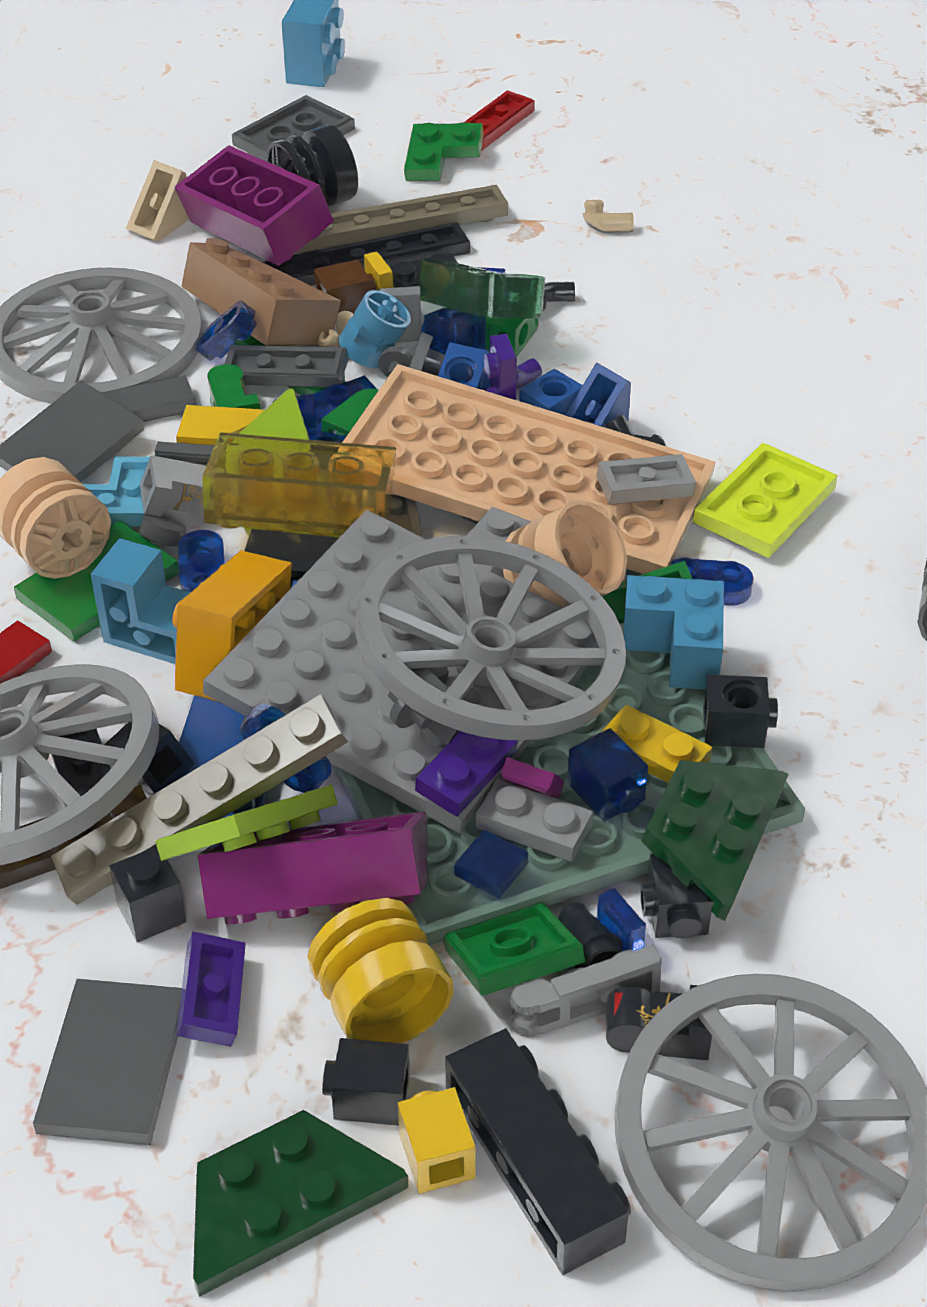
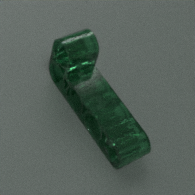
(481, 290)

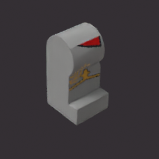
(172, 486)

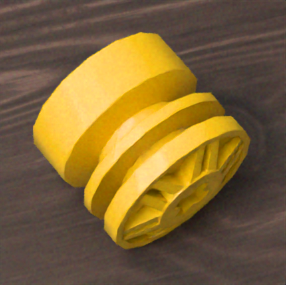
(380, 972)

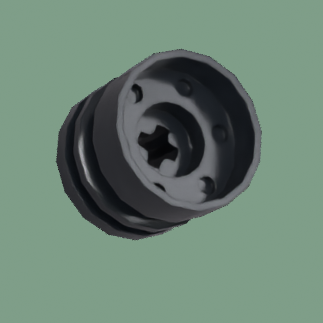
(320, 157)

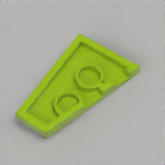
(239, 829)

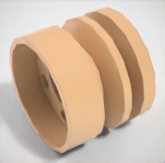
(51, 518)
(580, 539)

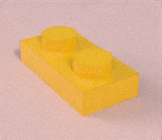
(657, 742)

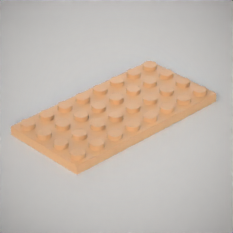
(486, 451)

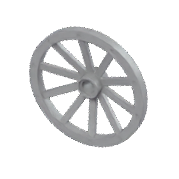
(94, 322)
(488, 646)
(31, 737)
(772, 1135)

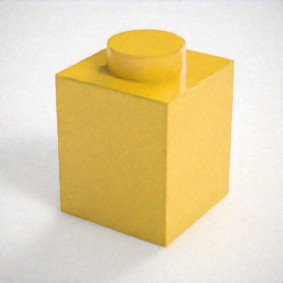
(436, 1139)

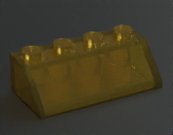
(295, 483)

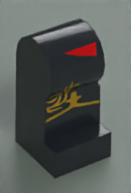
(633, 1008)

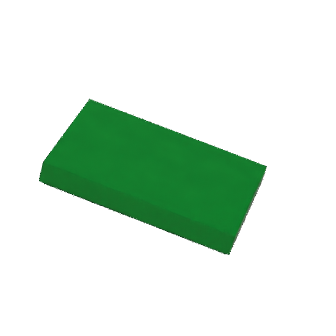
(70, 600)

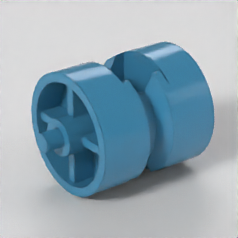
(374, 327)

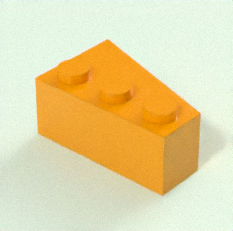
(223, 613)

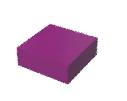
(532, 778)

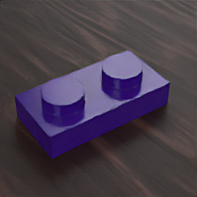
(501, 367)
(463, 770)
(211, 989)

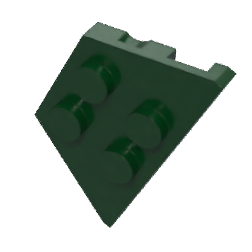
(713, 825)
(281, 1193)

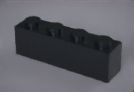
(538, 1151)

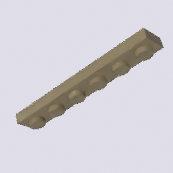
(410, 215)
(202, 795)

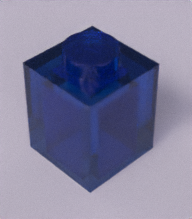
(607, 775)

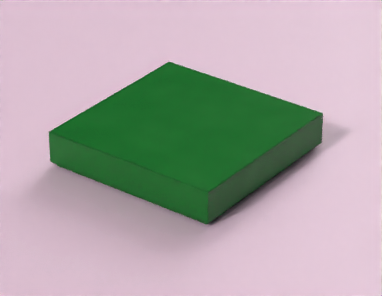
(513, 948)

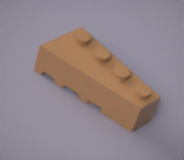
(284, 306)

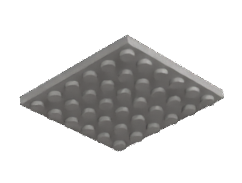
(312, 649)

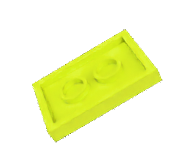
(765, 499)

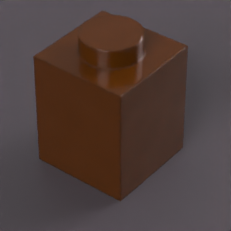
(345, 282)

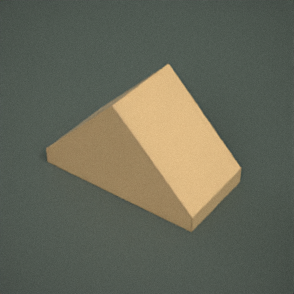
(158, 205)

